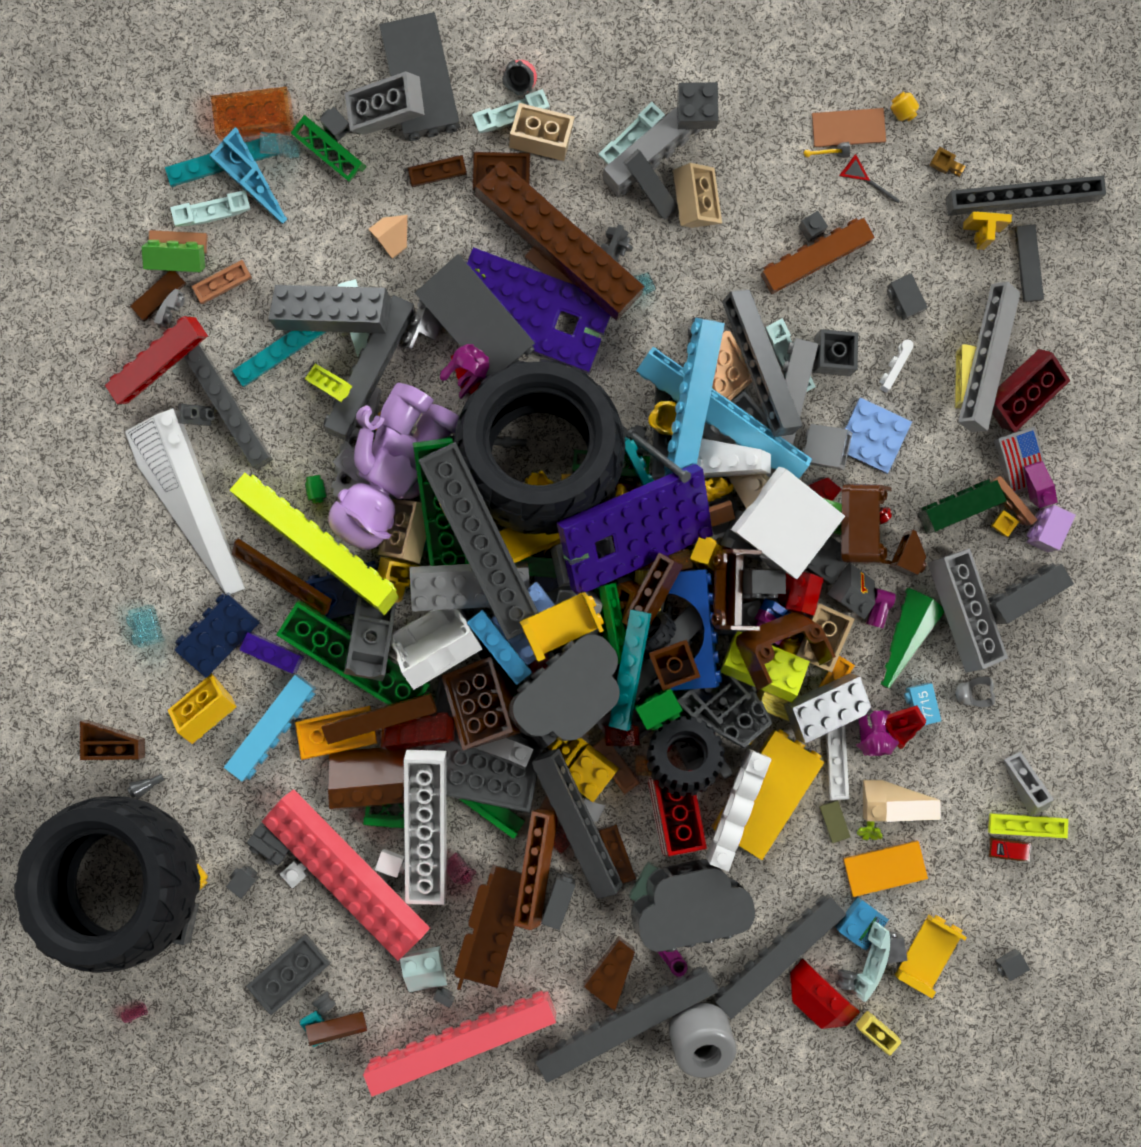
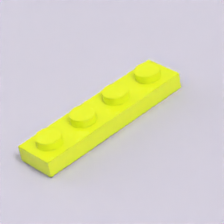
(328, 382)
(1028, 825)

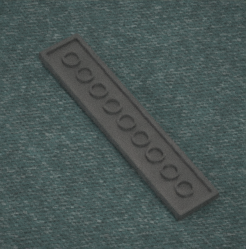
(479, 538)

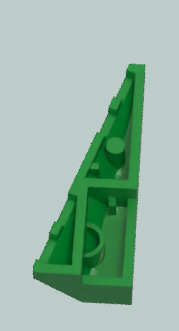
(916, 621)

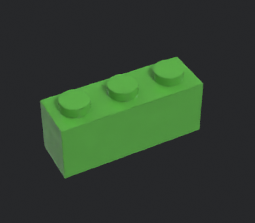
(173, 256)

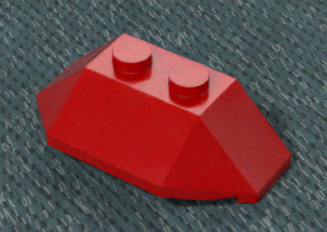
(819, 998)

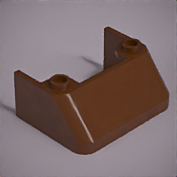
(862, 524)
(728, 589)
(757, 648)

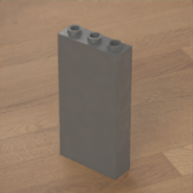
(417, 48)
(475, 315)

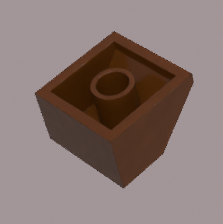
(909, 555)
(674, 665)

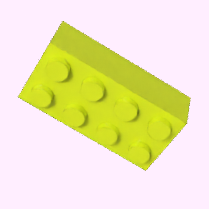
(784, 670)

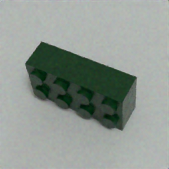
(964, 505)

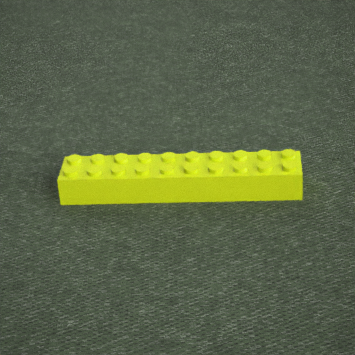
(314, 543)

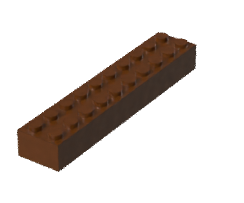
(559, 240)

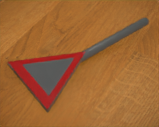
(856, 171)

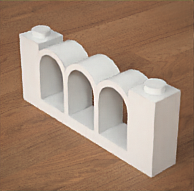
(737, 809)

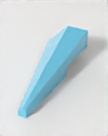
(239, 164)

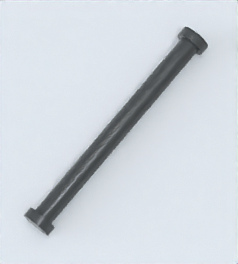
(684, 476)

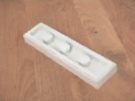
(837, 764)

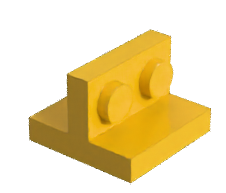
(986, 225)

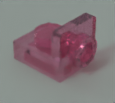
(459, 870)

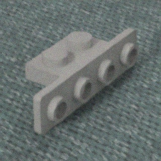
(423, 323)

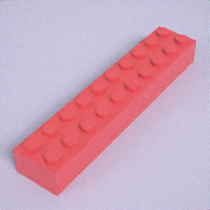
(345, 874)
(459, 1043)

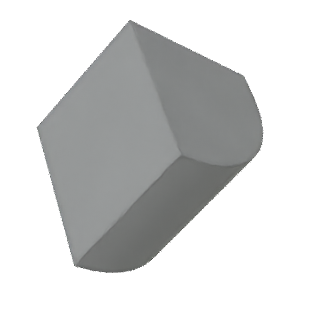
(595, 808)

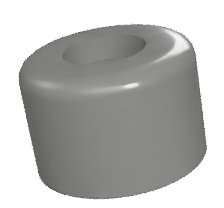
(697, 1027)

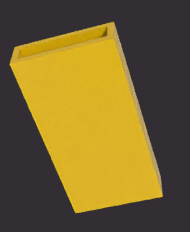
(782, 789)

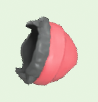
(519, 77)

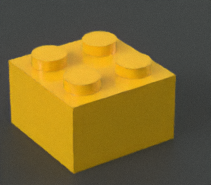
(592, 772)

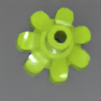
(869, 831)

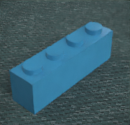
(499, 647)

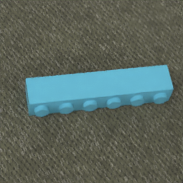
(270, 727)

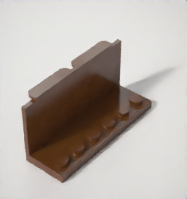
(492, 919)

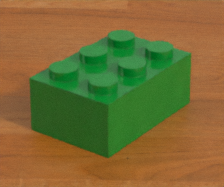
(658, 708)

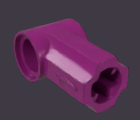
(883, 602)
(672, 957)

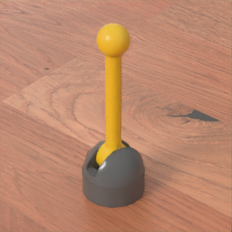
(841, 150)

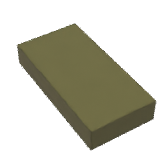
(834, 821)

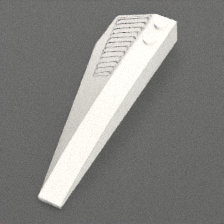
(174, 473)

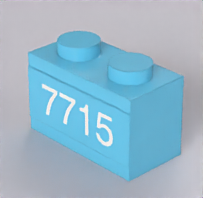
(925, 699)

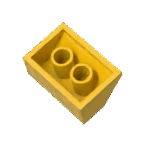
(201, 709)

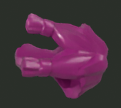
(471, 359)
(876, 740)

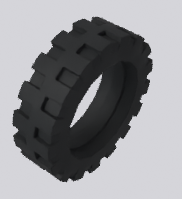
(664, 630)

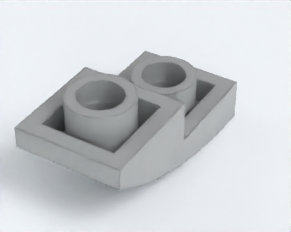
(172, 302)

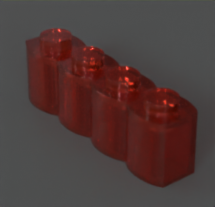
(419, 732)

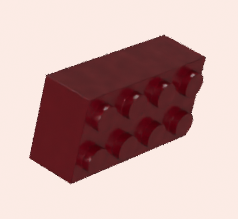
(1028, 390)

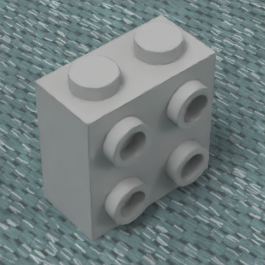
(827, 446)

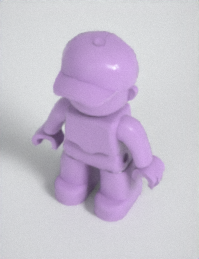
(387, 465)

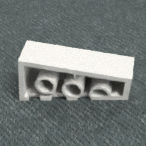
(727, 459)

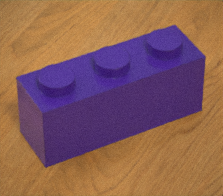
(271, 652)

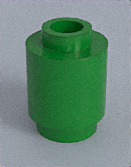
(315, 489)

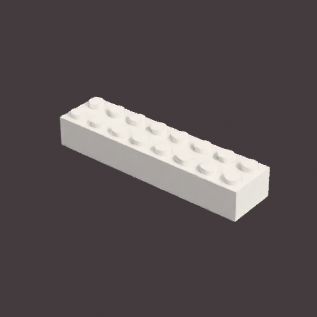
(425, 827)

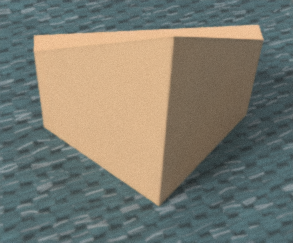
(391, 234)

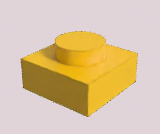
(1004, 523)

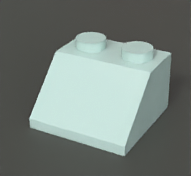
(423, 969)

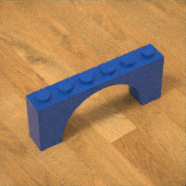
(696, 589)

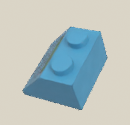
(858, 922)

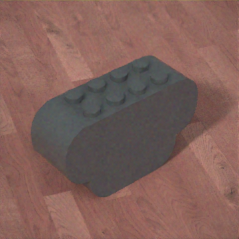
(569, 692)
(690, 906)

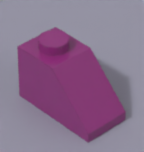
(1040, 485)

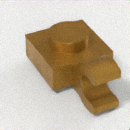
(944, 160)

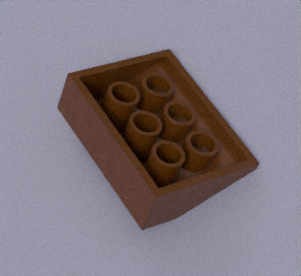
(480, 702)
(366, 778)

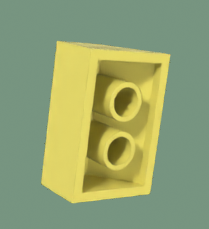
(964, 362)

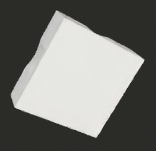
(788, 522)
(433, 645)

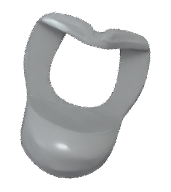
(964, 692)

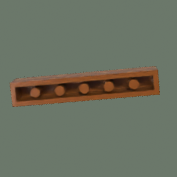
(817, 256)
(535, 869)

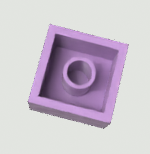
(1050, 528)

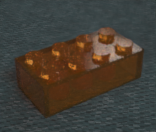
(253, 112)

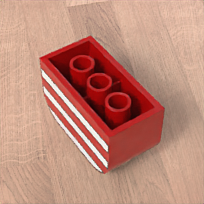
(676, 821)

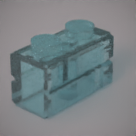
(144, 626)

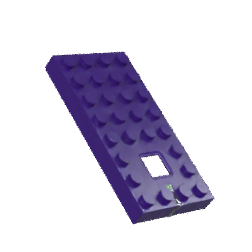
(536, 305)
(643, 523)

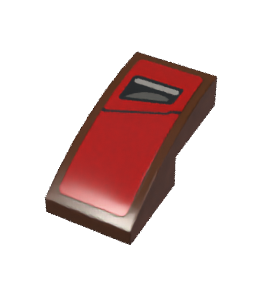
(1010, 849)

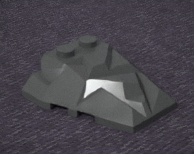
(729, 709)

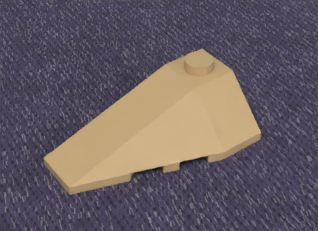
(895, 803)

